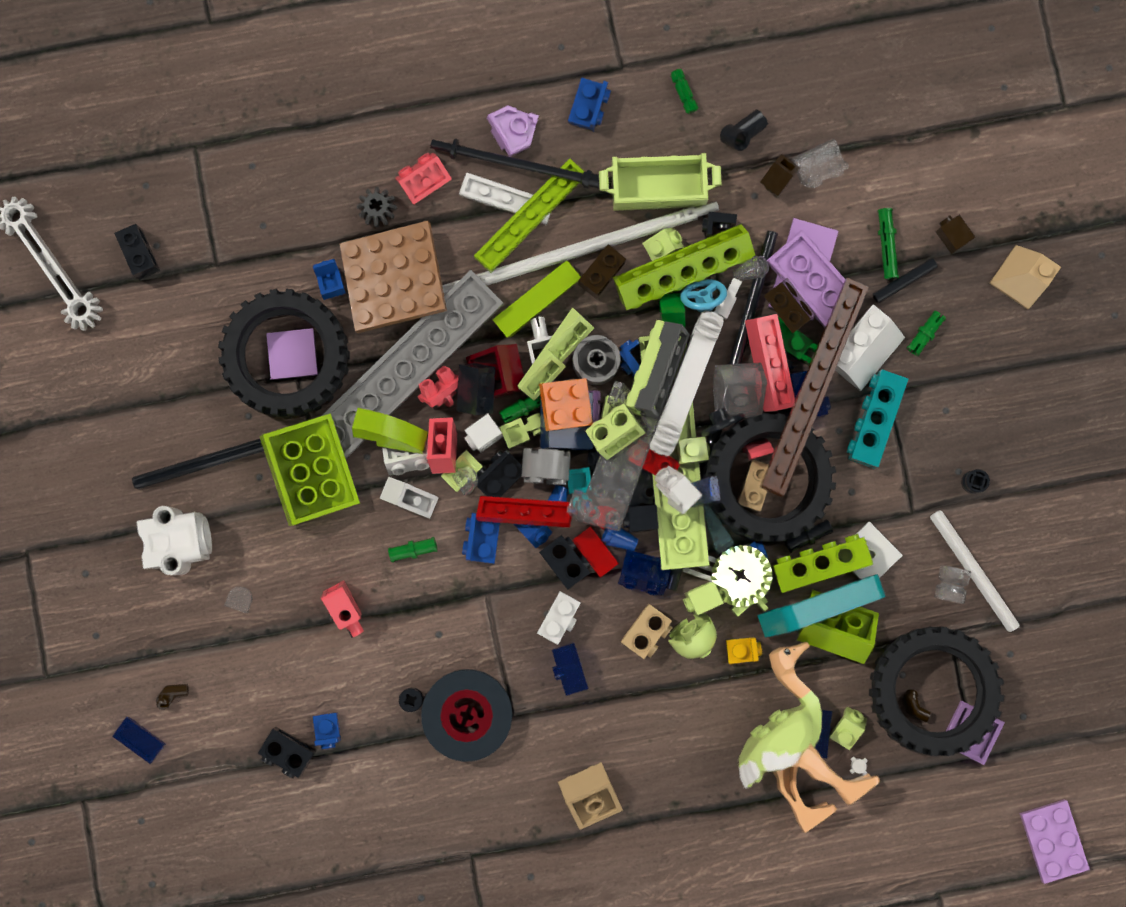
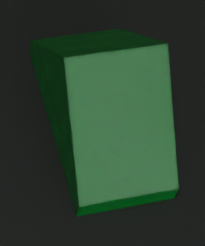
(672, 308)

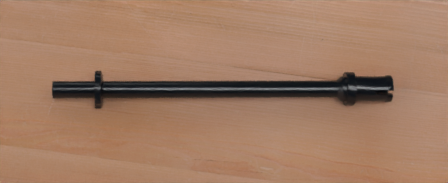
(587, 178)

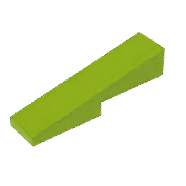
(537, 299)

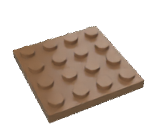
(393, 277)

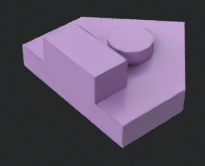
(512, 129)

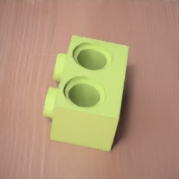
(617, 436)
(702, 598)

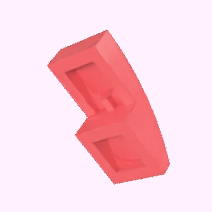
(758, 448)

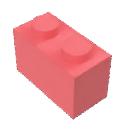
(442, 445)

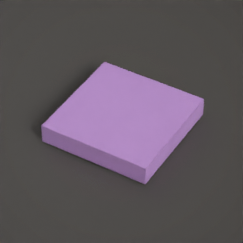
(292, 354)
(978, 752)

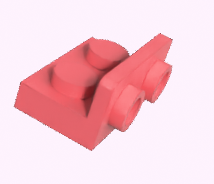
(423, 177)

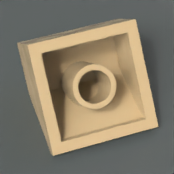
(590, 796)

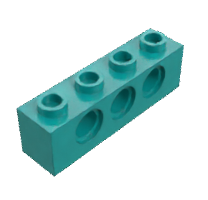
(894, 386)

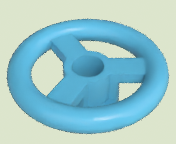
(703, 297)

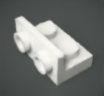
(399, 461)

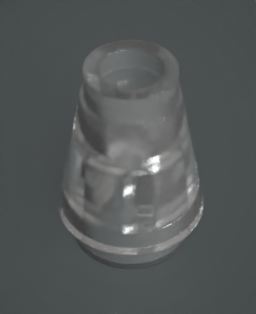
(752, 269)

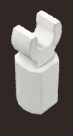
(726, 306)

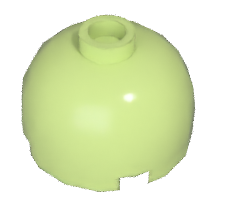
(694, 638)

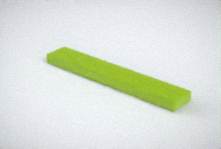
(526, 219)

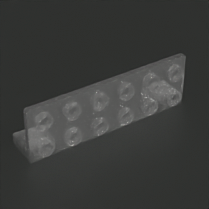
(614, 478)

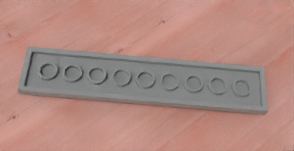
(415, 357)

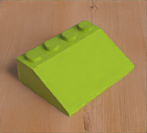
(309, 469)

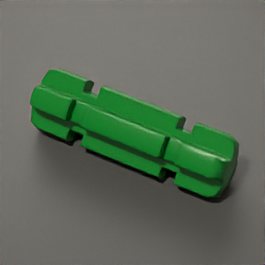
(684, 91)

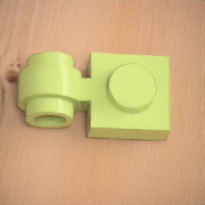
(517, 433)

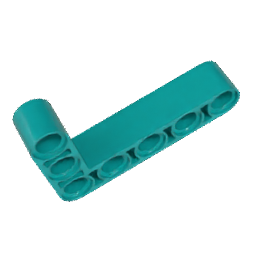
(821, 606)

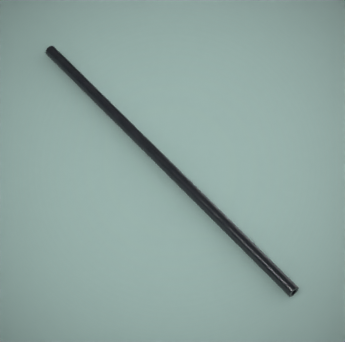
(736, 358)

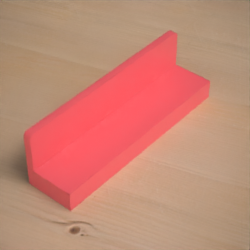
(769, 350)

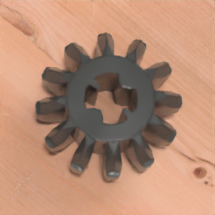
(380, 199)

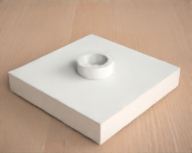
(880, 549)

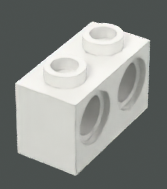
(483, 434)

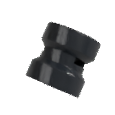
(971, 480)

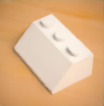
(868, 347)

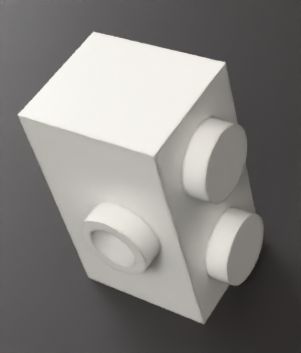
(559, 618)

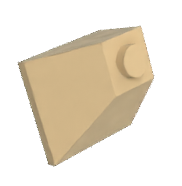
(1025, 275)

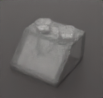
(740, 388)

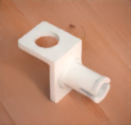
(540, 335)

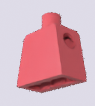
(338, 599)

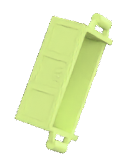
(659, 182)

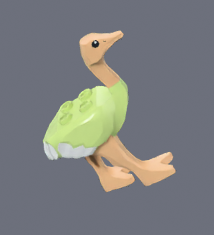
(790, 743)

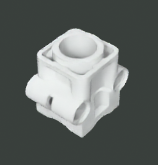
(181, 539)

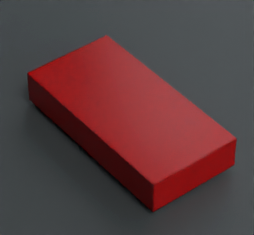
(595, 552)

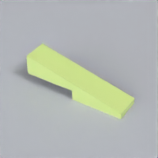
(560, 346)

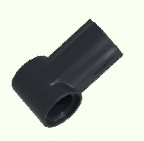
(739, 135)

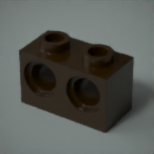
(602, 271)
(789, 305)

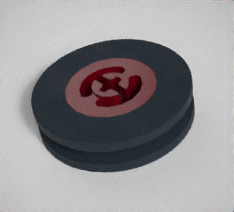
(492, 726)

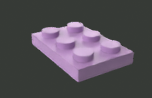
(1054, 841)

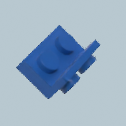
(588, 103)
(481, 541)

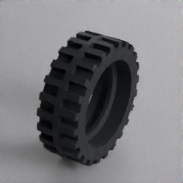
(238, 334)
(782, 527)
(987, 691)

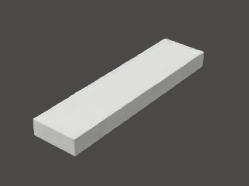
(494, 194)

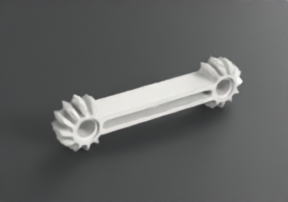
(49, 263)
(686, 382)

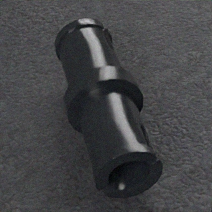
(810, 536)

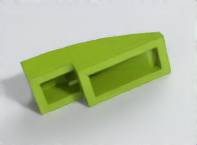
(389, 431)

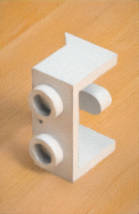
(677, 489)

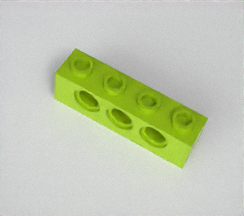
(789, 581)

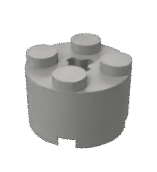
(605, 350)
(545, 465)

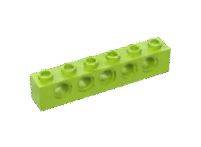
(672, 264)

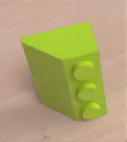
(846, 634)

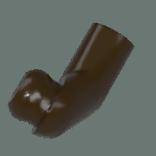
(169, 693)
(912, 705)

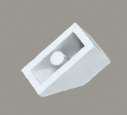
(409, 497)

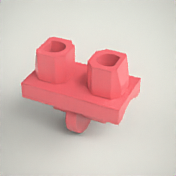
(441, 391)

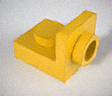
(743, 650)

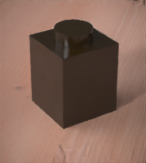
(779, 175)
(954, 233)

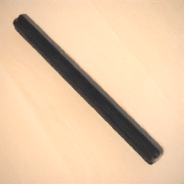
(197, 464)

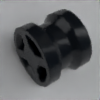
(414, 698)

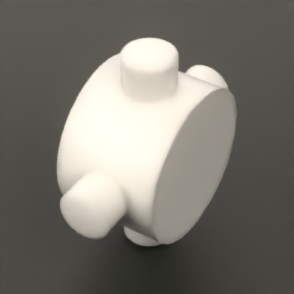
(858, 765)

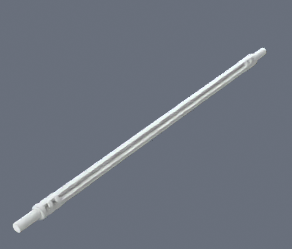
(592, 245)

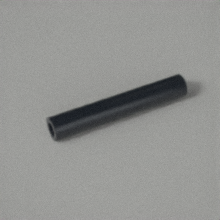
(905, 280)

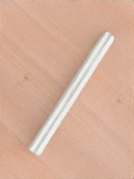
(977, 573)

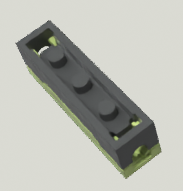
(657, 369)

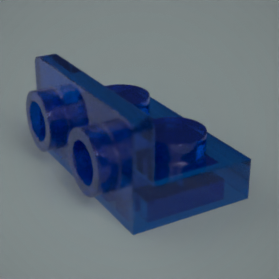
(643, 573)

